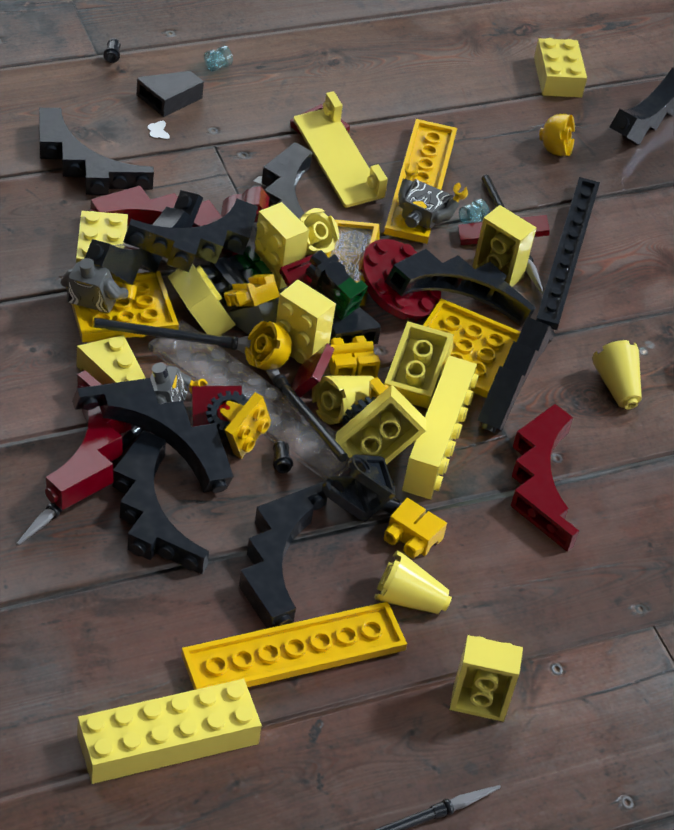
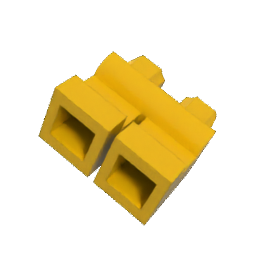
(258, 291)
(354, 358)
(414, 528)

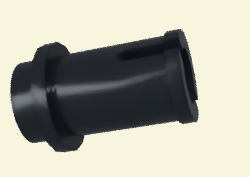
(112, 52)
(283, 461)

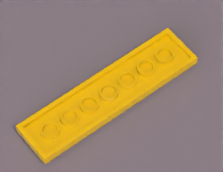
(430, 150)
(296, 648)

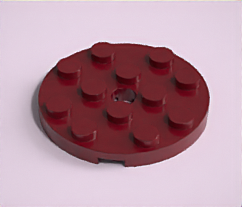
(376, 265)

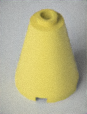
(322, 231)
(620, 371)
(338, 394)
(412, 587)

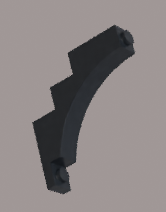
(649, 113)
(126, 260)
(513, 374)
(138, 405)
(279, 525)

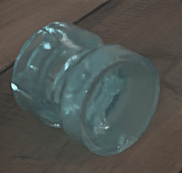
(218, 58)
(474, 212)

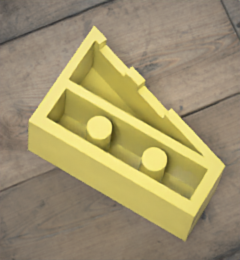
(202, 300)
(109, 360)

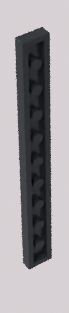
(567, 253)

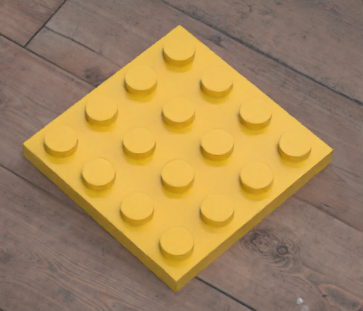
(149, 308)
(474, 340)

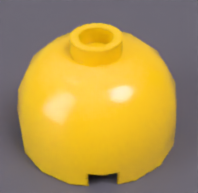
(558, 134)
(269, 346)

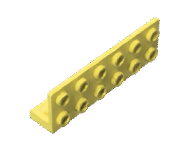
(339, 155)

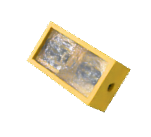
(353, 240)

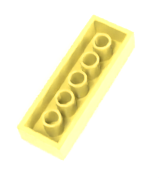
(442, 426)
(168, 730)

